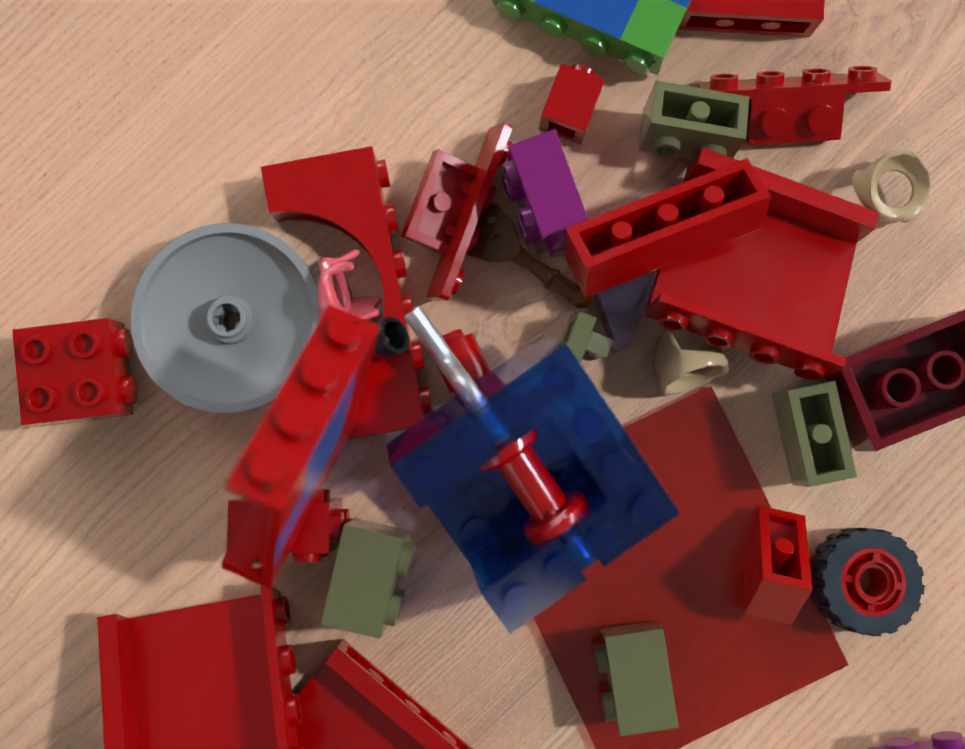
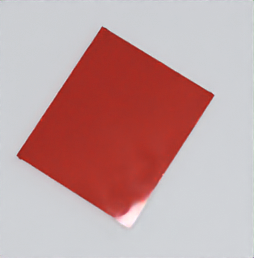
(693, 588)

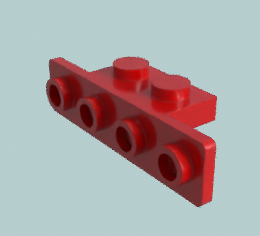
(799, 106)
(450, 207)

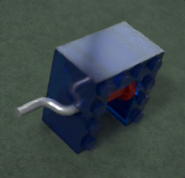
(528, 474)

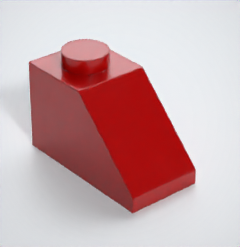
(777, 566)

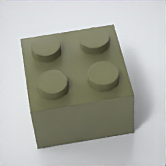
(366, 578)

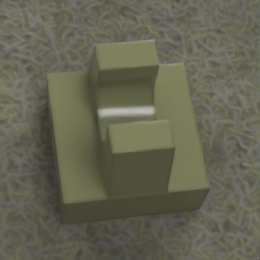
(583, 340)

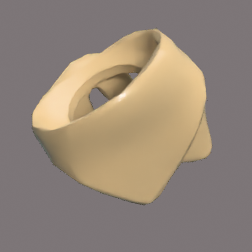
(905, 162)
(675, 366)

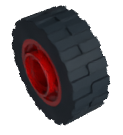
(893, 585)

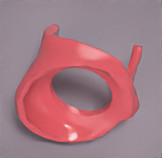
(335, 290)

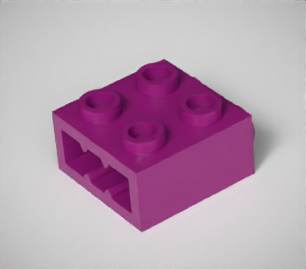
(545, 191)

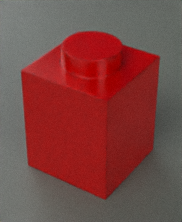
(571, 102)

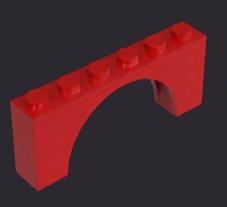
(348, 196)

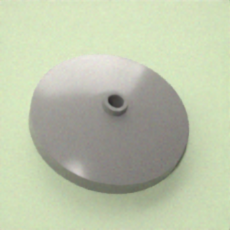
(185, 311)

